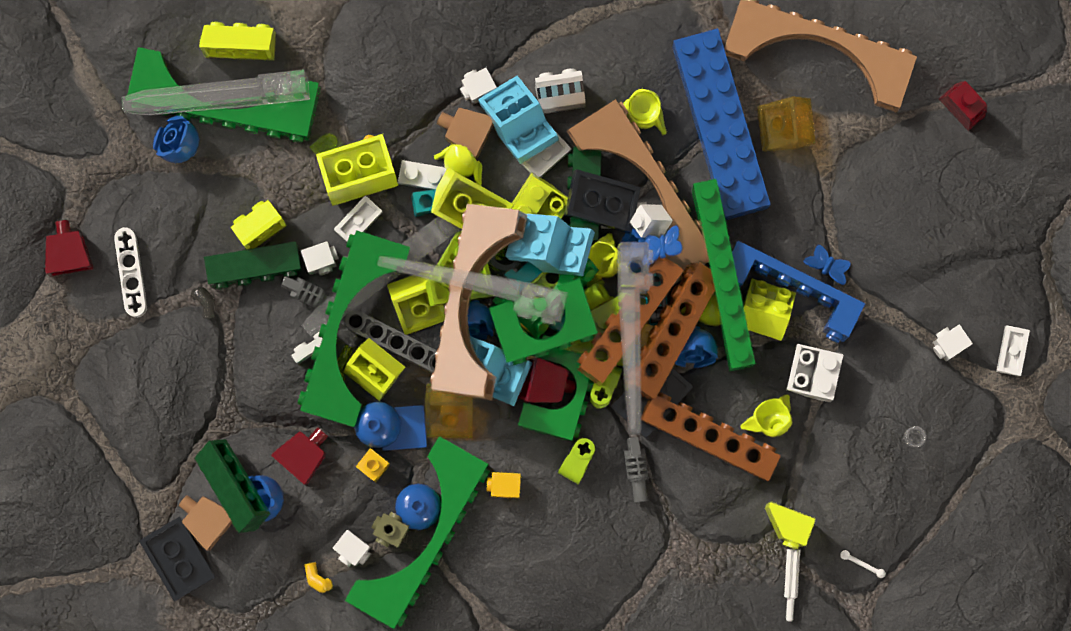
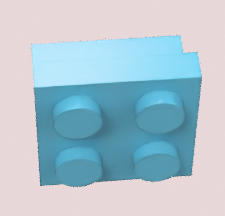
(518, 119)
(553, 245)
(508, 376)

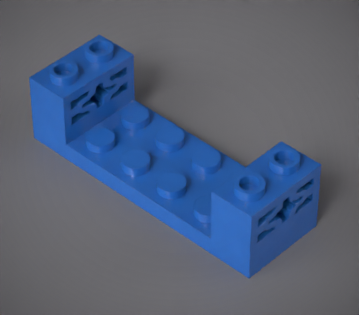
(845, 310)

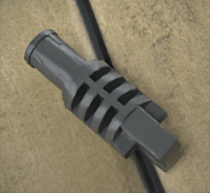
(305, 291)
(636, 469)

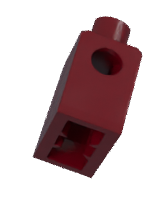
(964, 104)
(66, 251)
(545, 382)
(302, 455)

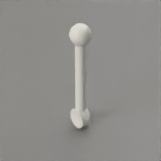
(846, 555)

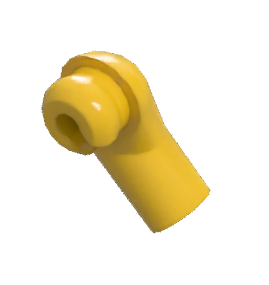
(316, 581)

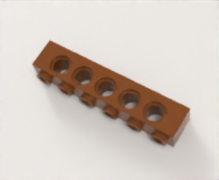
(683, 324)
(599, 371)
(761, 468)

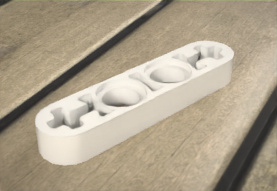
(132, 272)

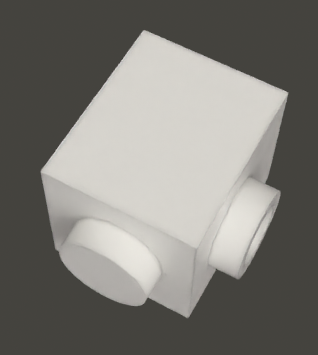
(477, 85)
(651, 220)
(320, 258)
(951, 342)
(352, 549)

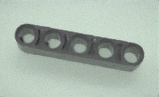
(386, 339)

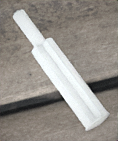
(791, 580)

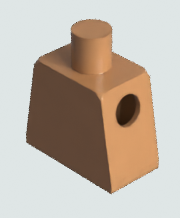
(467, 129)
(205, 520)

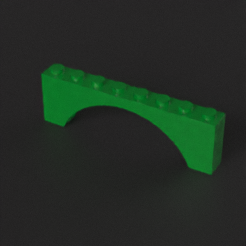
(278, 119)
(724, 276)
(326, 390)
(458, 478)

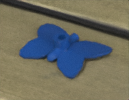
(666, 244)
(828, 265)

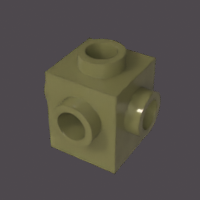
(398, 533)

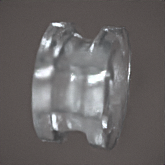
(909, 441)

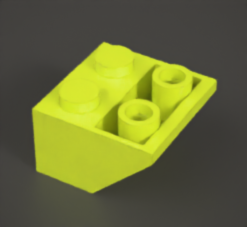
(540, 198)
(768, 309)
(373, 369)

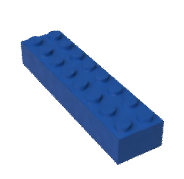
(721, 123)

